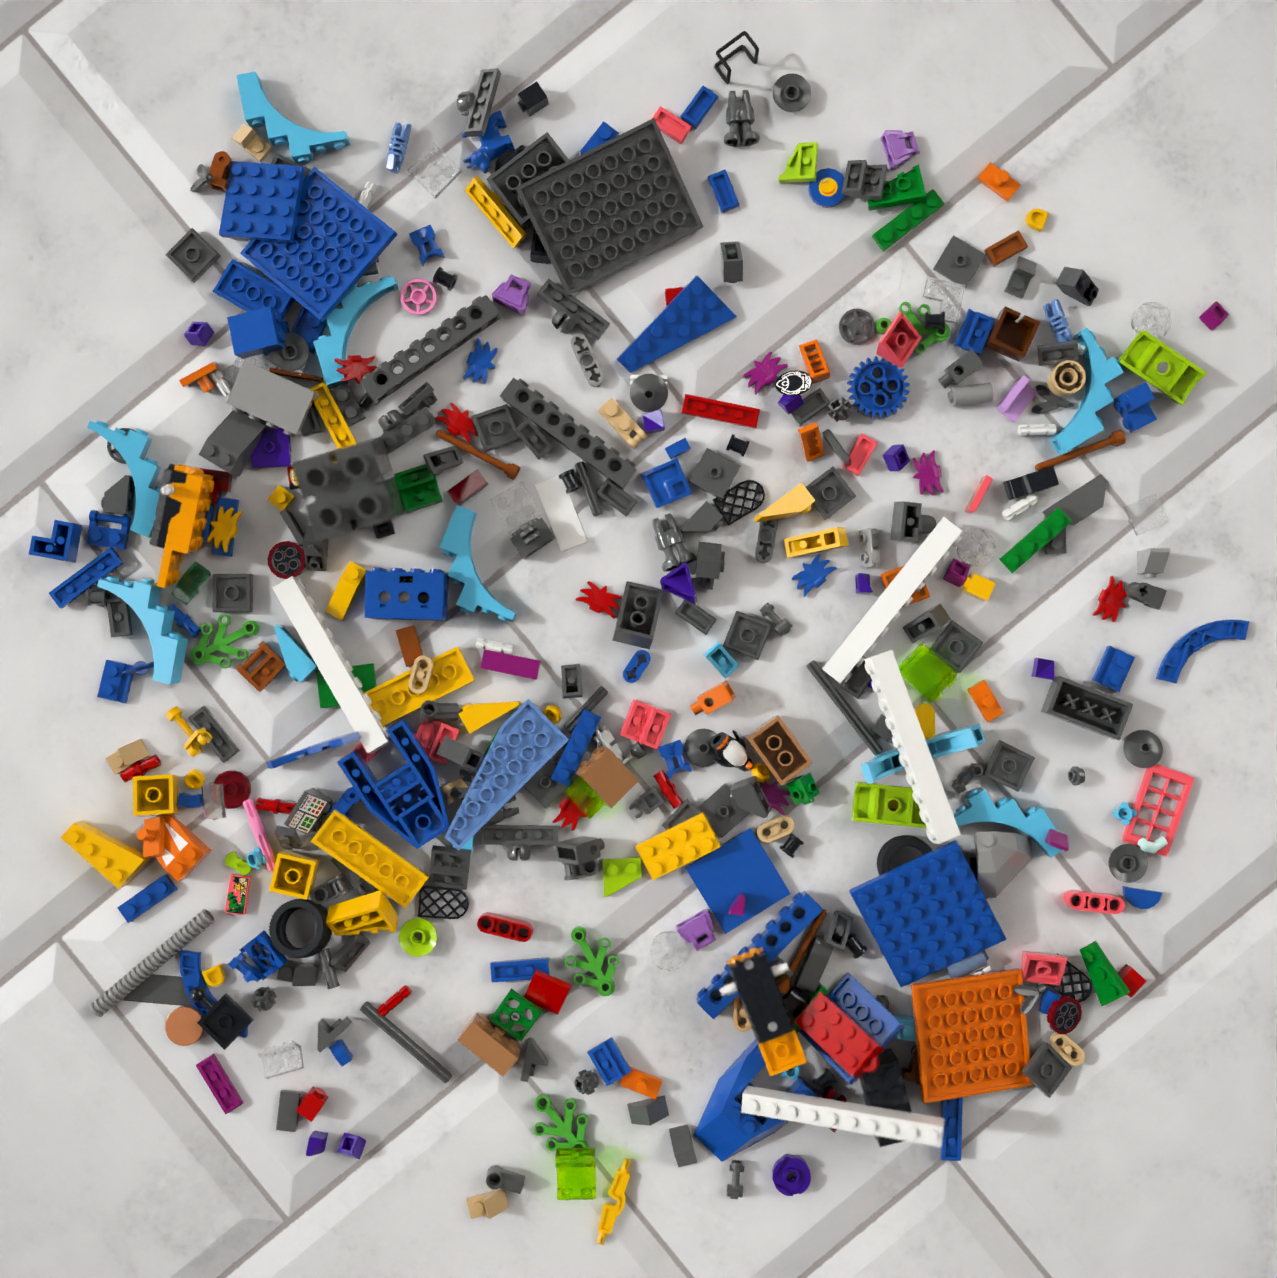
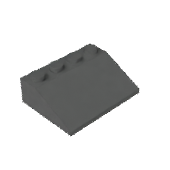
(531, 162)

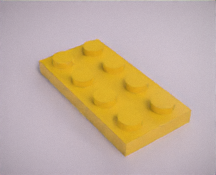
(678, 845)

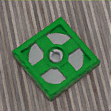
(516, 1015)

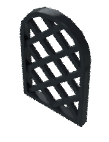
(744, 498)
(447, 902)
(1082, 991)

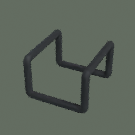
(723, 60)

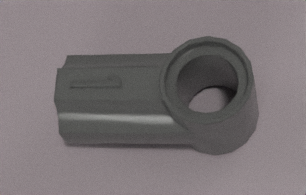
(440, 711)
(507, 1181)

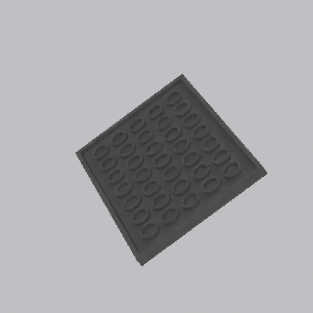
(609, 207)

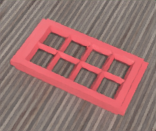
(1168, 774)

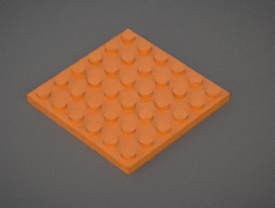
(970, 1035)

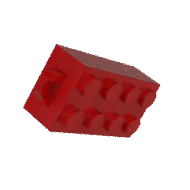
(840, 1036)

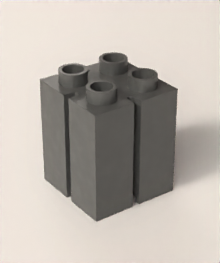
(349, 488)

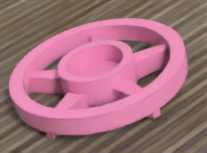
(418, 297)

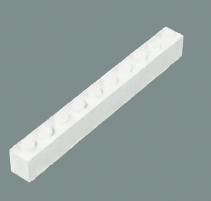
(892, 599)
(332, 664)
(912, 747)
(843, 1115)

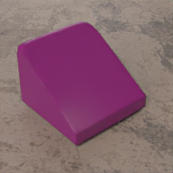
(1213, 316)
(956, 573)
(1057, 840)
(738, 905)

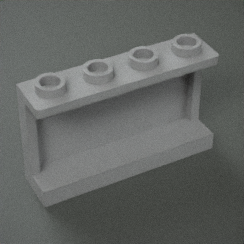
(271, 398)

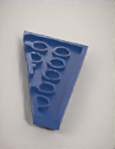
(681, 321)

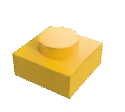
(281, 498)

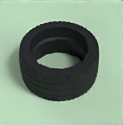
(894, 844)
(278, 928)

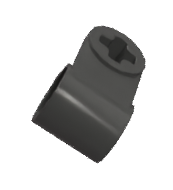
(1147, 594)
(579, 870)
(332, 888)

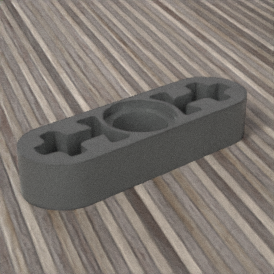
(769, 549)

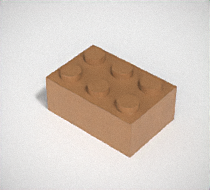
(779, 750)
(490, 1044)

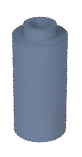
(968, 965)

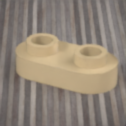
(421, 674)
(775, 828)
(739, 1012)
(1066, 1047)

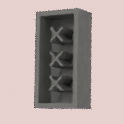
(1087, 708)

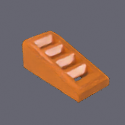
(822, 370)

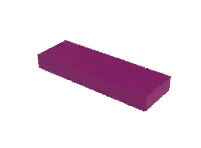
(510, 664)
(219, 1083)

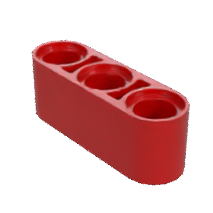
(496, 930)

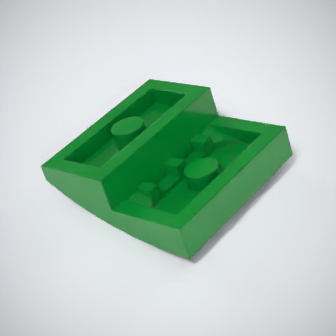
(418, 488)

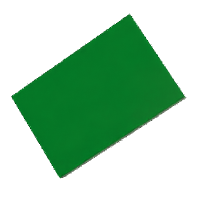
(364, 672)

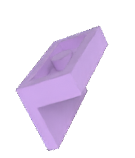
(1017, 399)

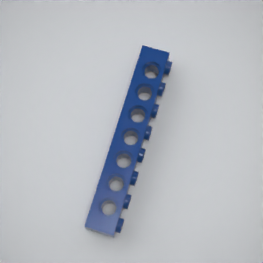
(803, 900)

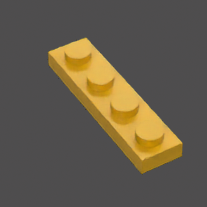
(495, 212)
(332, 417)

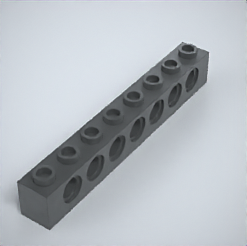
(427, 359)
(511, 397)

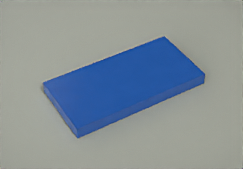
(251, 290)

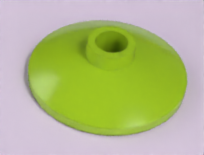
(415, 946)

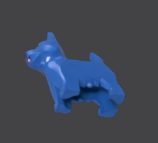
(491, 144)

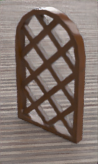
(296, 375)

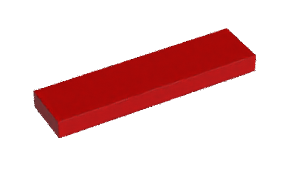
(720, 411)

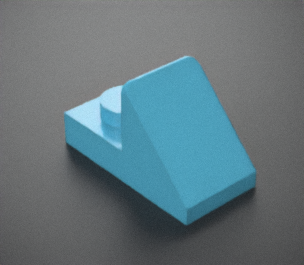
(721, 660)

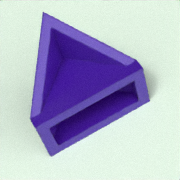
(679, 583)

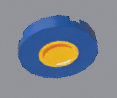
(827, 188)

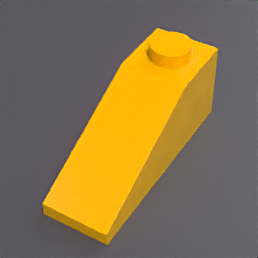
(790, 505)
(816, 542)
(346, 590)
(480, 714)

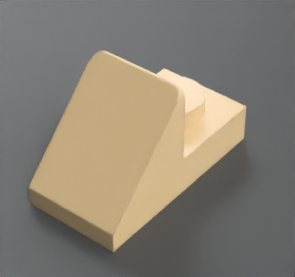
(252, 143)
(127, 756)
(487, 1204)

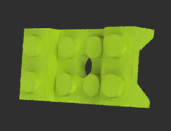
(1143, 358)
(872, 801)

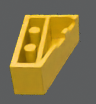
(363, 913)

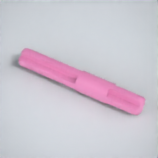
(260, 833)

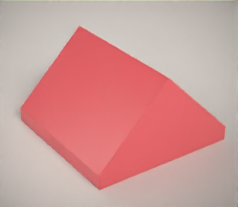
(898, 341)
(1042, 967)

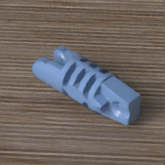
(398, 146)
(1059, 325)

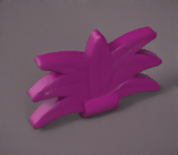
(764, 372)
(928, 473)
(774, 796)

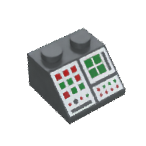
(308, 811)

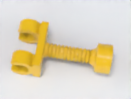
(199, 735)

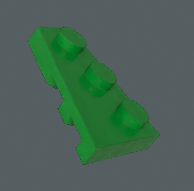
(902, 190)
(1102, 974)

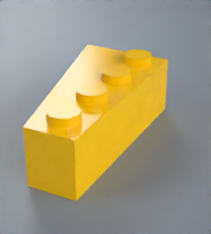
(105, 853)

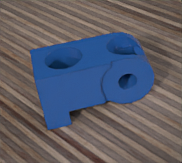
(346, 802)

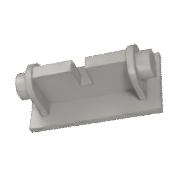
(868, 556)
(603, 737)

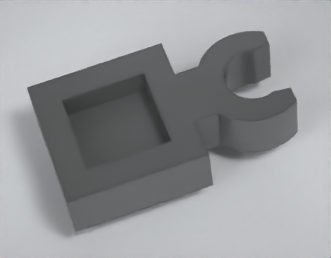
(649, 800)

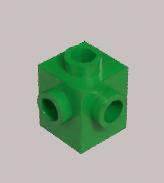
(803, 789)

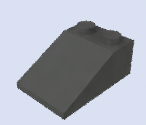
(233, 442)
(638, 615)

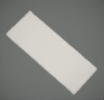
(561, 513)

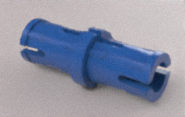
(184, 621)

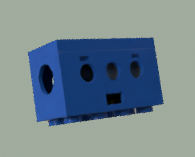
(406, 594)

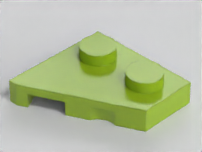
(802, 165)
(620, 873)

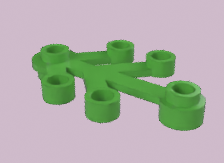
(933, 332)
(221, 642)
(594, 964)
(563, 1127)

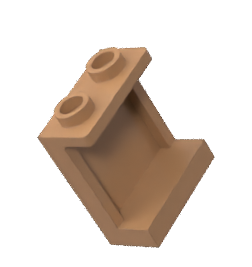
(607, 776)

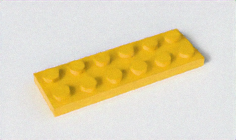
(395, 699)
(369, 858)

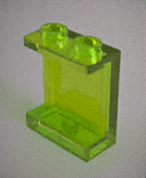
(927, 672)
(576, 1173)

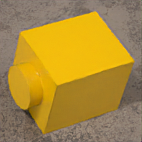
(978, 587)

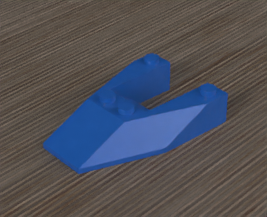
(406, 798)
(723, 1124)

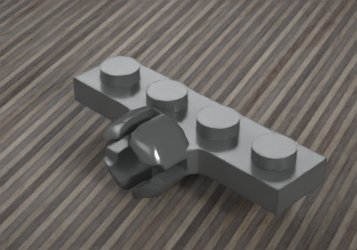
(478, 104)
(571, 311)
(403, 430)
(519, 837)

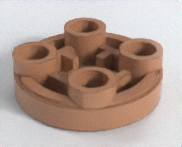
(182, 1026)

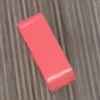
(1101, 906)

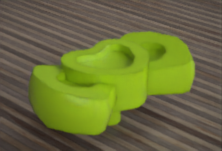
(237, 863)

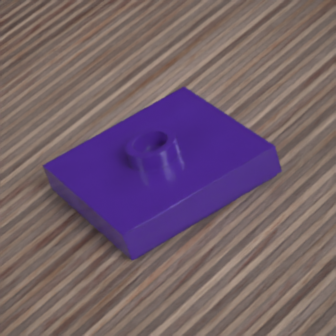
(272, 450)

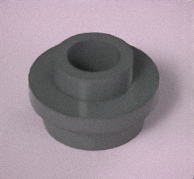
(1076, 775)

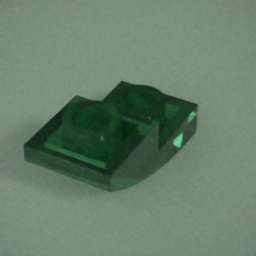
(189, 583)

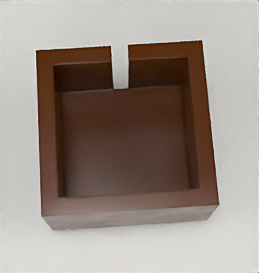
(1010, 337)

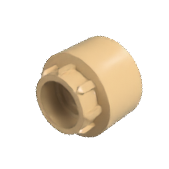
(1073, 371)

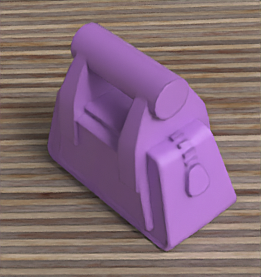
(896, 148)
(511, 297)
(695, 928)

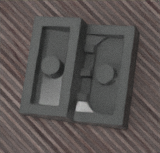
(864, 180)
(449, 867)

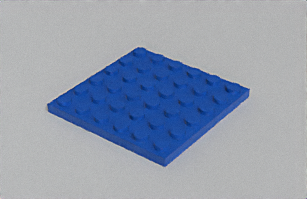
(330, 248)
(928, 914)

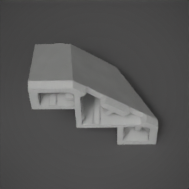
(1000, 859)

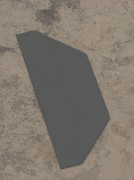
(1082, 501)
(160, 990)

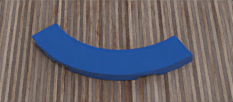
(1196, 639)
(331, 743)
(192, 977)

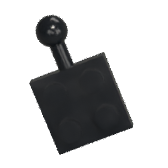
(223, 1020)

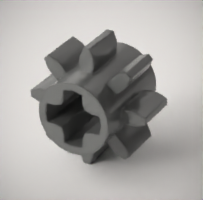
(839, 409)
(264, 998)
(586, 1082)

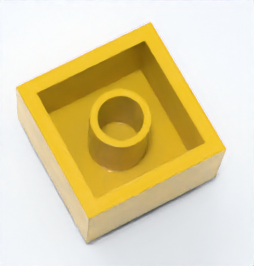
(155, 795)
(294, 874)

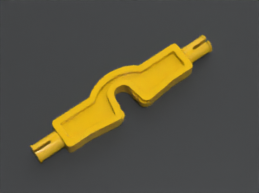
(610, 1210)

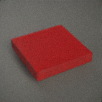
(547, 992)

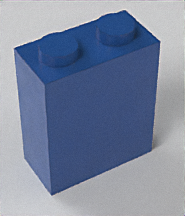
(256, 332)

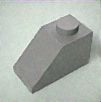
(1152, 561)

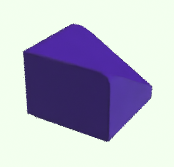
(199, 333)
(790, 403)
(653, 422)
(896, 457)
(862, 583)
(1043, 669)
(316, 1143)
(351, 1146)

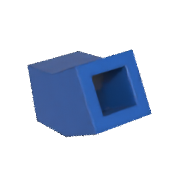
(678, 448)
(190, 800)
(1046, 1000)
(341, 1052)

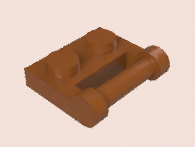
(266, 670)

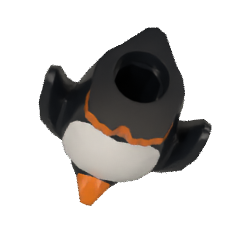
(731, 751)

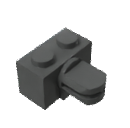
(909, 521)
(532, 537)
(709, 562)

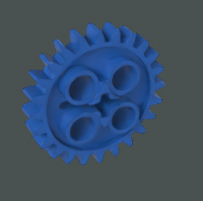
(866, 401)

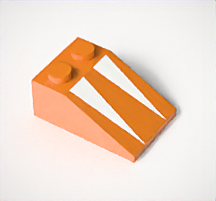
(181, 849)

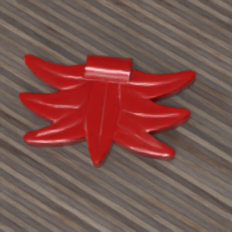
(355, 367)
(458, 422)
(599, 599)
(1111, 600)
(570, 813)

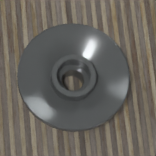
(792, 84)
(284, 361)
(646, 383)
(693, 751)
(1136, 755)
(1136, 864)

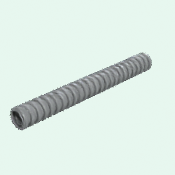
(151, 963)

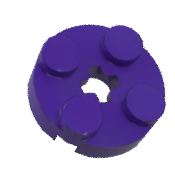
(787, 1164)

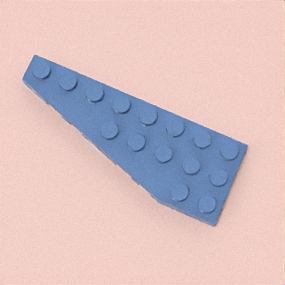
(513, 758)

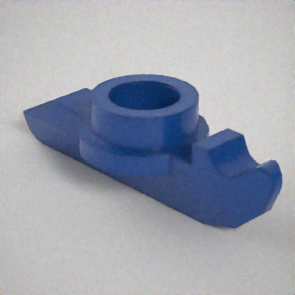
(139, 668)

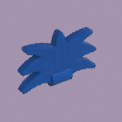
(480, 362)
(813, 574)

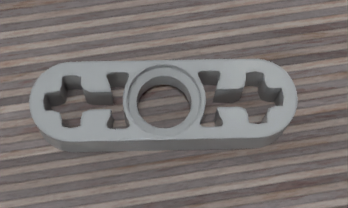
(576, 349)

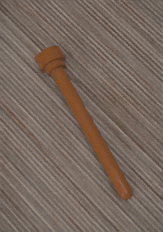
(1116, 438)
(510, 470)
(784, 986)

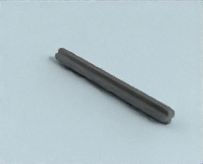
(844, 707)
(406, 1042)

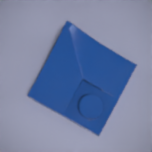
(666, 483)

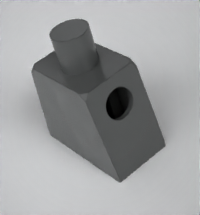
(966, 364)
(585, 850)

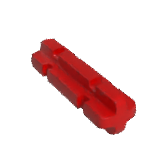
(395, 1000)

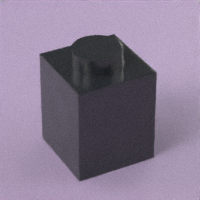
(532, 99)

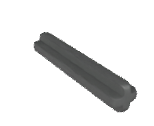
(588, 488)
(589, 705)

